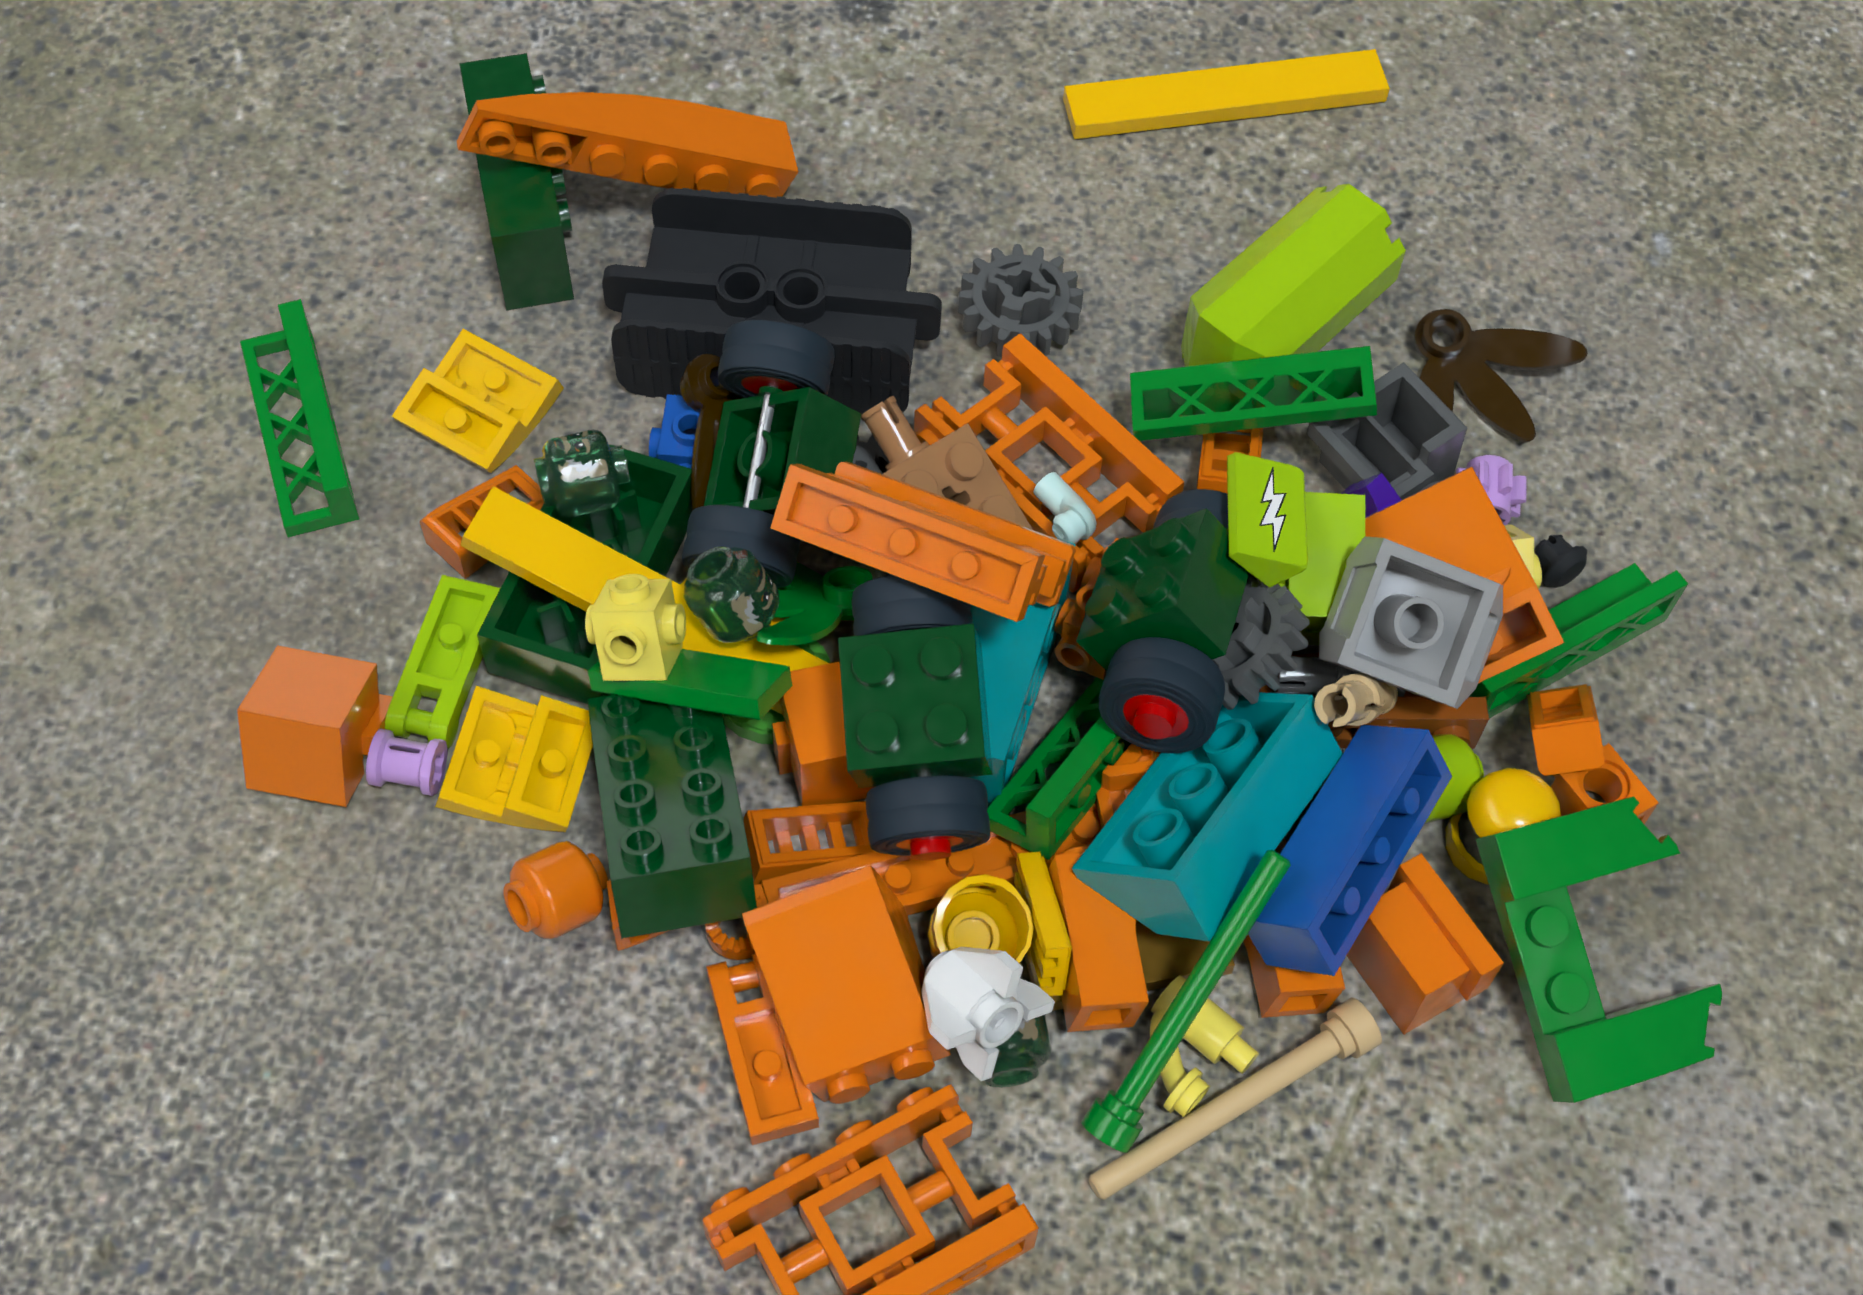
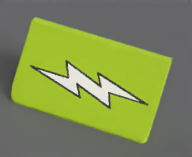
(1266, 517)

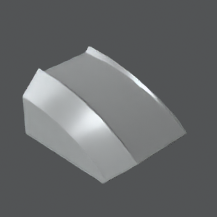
(1412, 621)

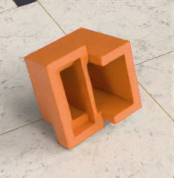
(310, 725)
(814, 738)
(1422, 948)

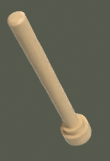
(1346, 1032)

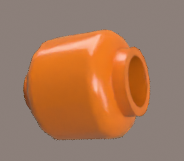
(555, 890)

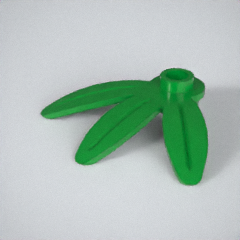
(814, 605)

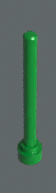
(1118, 1114)

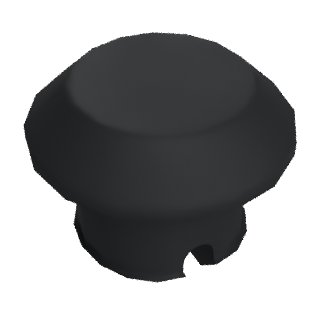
(1560, 560)

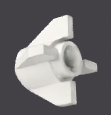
(978, 1003)

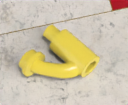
(1214, 1036)

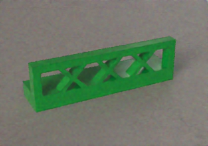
(1253, 393)
(315, 413)
(1590, 628)
(1071, 791)

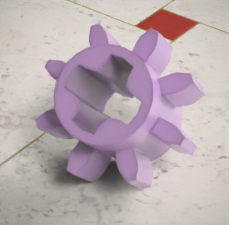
(1502, 488)

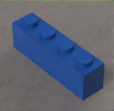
(1350, 847)

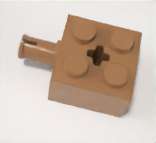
(950, 467)

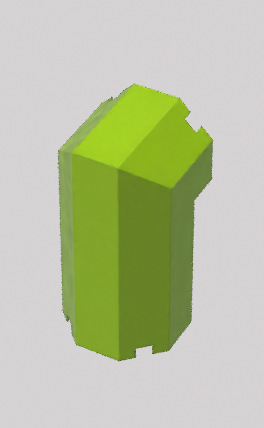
(1295, 281)

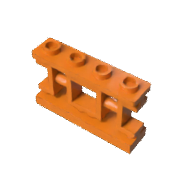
(1070, 426)
(924, 538)
(854, 1169)

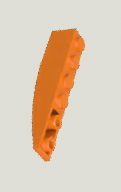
(636, 140)

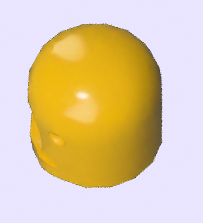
(1499, 804)
(981, 917)

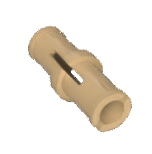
(1355, 705)

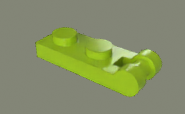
(442, 661)

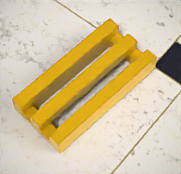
(1050, 942)

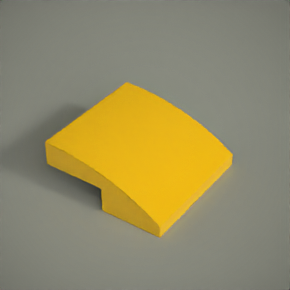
(478, 401)
(518, 761)

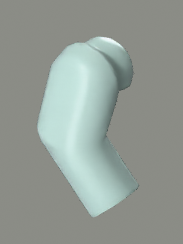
(1072, 515)

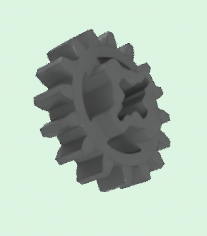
(1019, 297)
(1261, 641)

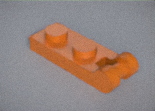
(760, 1055)

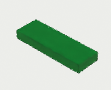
(708, 684)

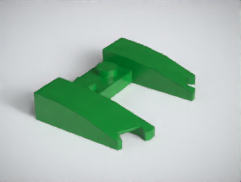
(1576, 1041)

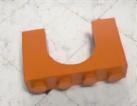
(1107, 973)

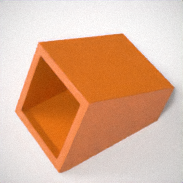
(846, 984)

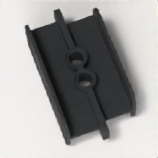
(771, 260)

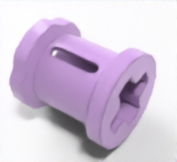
(406, 762)

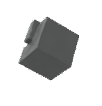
(1408, 440)

